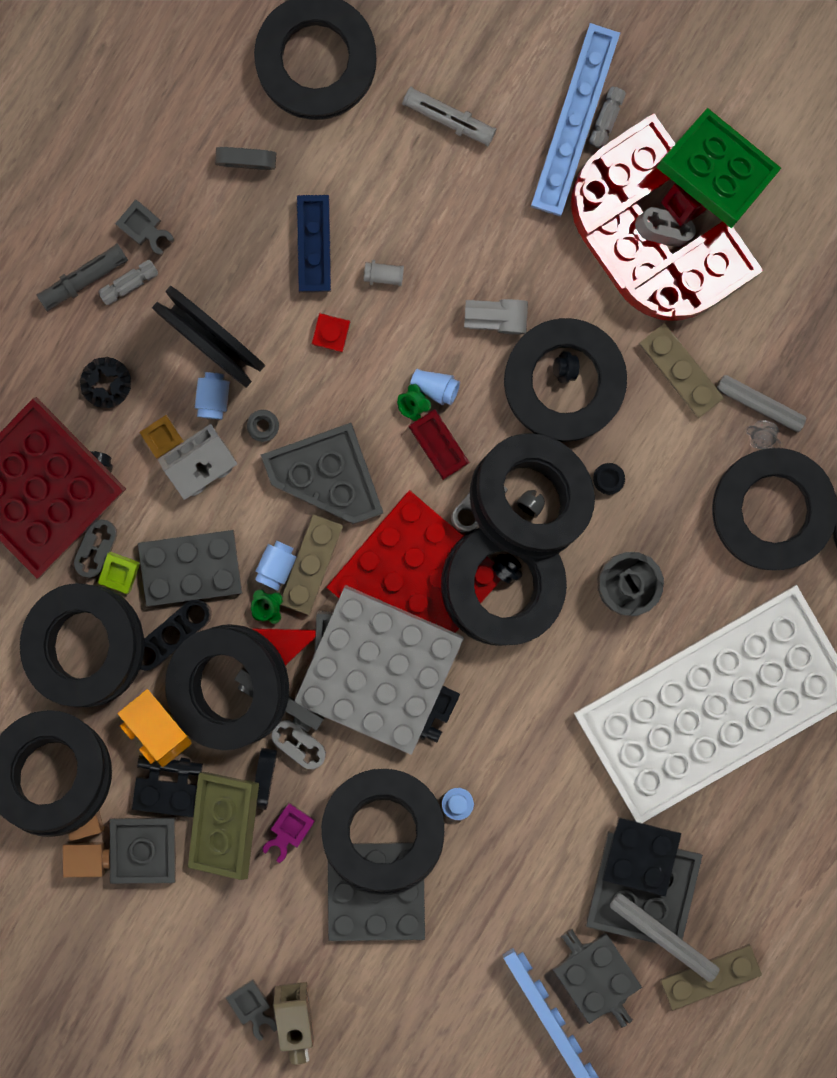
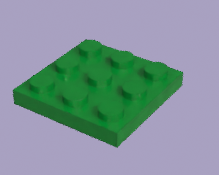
(719, 167)

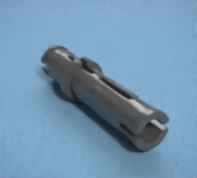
(82, 277)

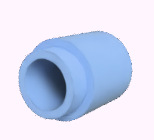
(212, 396)
(275, 565)

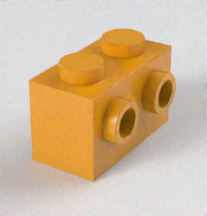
(154, 728)

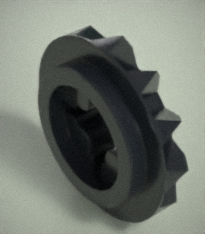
(119, 387)

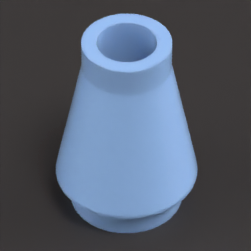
(437, 386)

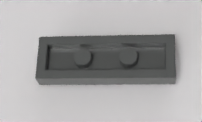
(303, 717)

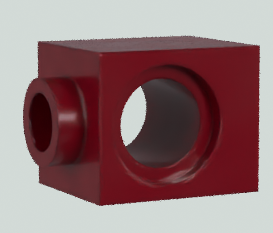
(682, 205)

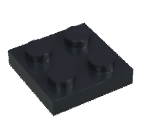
(641, 856)

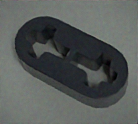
(264, 776)

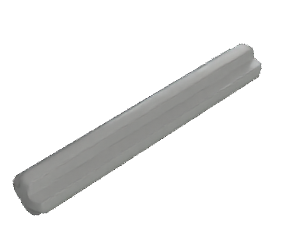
(664, 937)

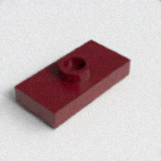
(438, 444)

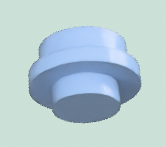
(457, 803)

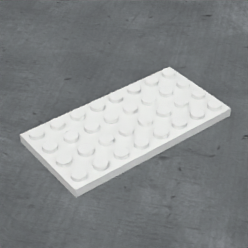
(714, 705)

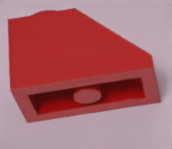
(288, 641)

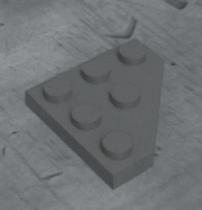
(326, 473)

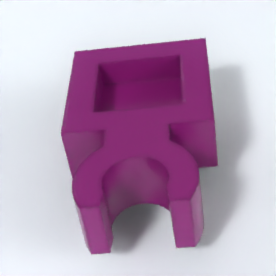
(290, 828)

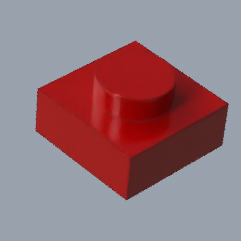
(331, 332)

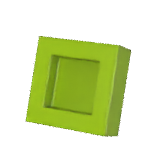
(118, 572)

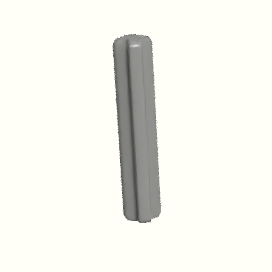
(761, 403)

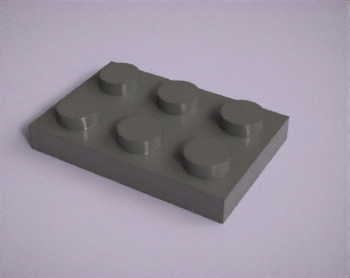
(190, 568)

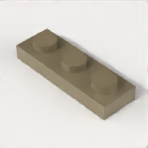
(681, 370)
(311, 564)
(688, 986)

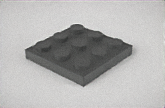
(669, 910)
(368, 916)

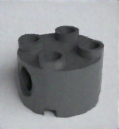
(630, 583)

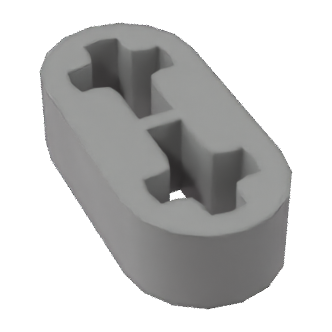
(664, 231)
(293, 750)

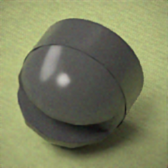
(530, 504)

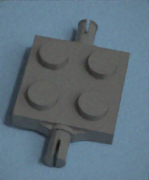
(597, 978)

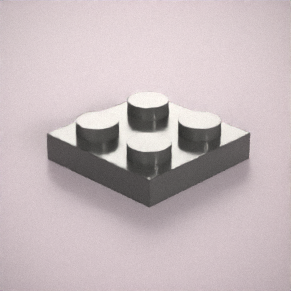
(142, 850)

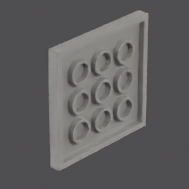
(378, 669)

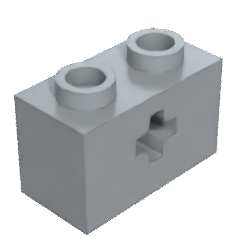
(202, 447)

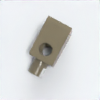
(294, 1020)

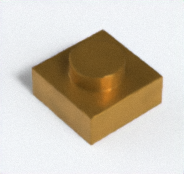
(161, 436)

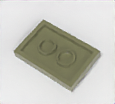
(223, 825)

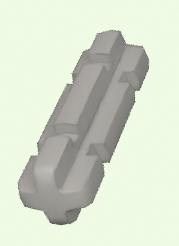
(607, 117)
(128, 282)

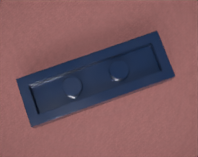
(313, 243)

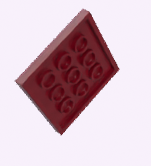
(48, 488)

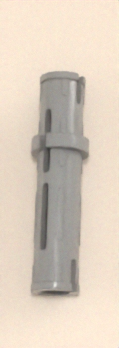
(483, 134)

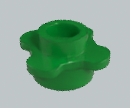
(413, 403)
(259, 610)

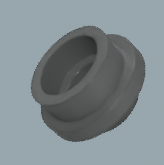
(258, 416)

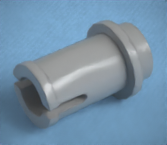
(383, 273)

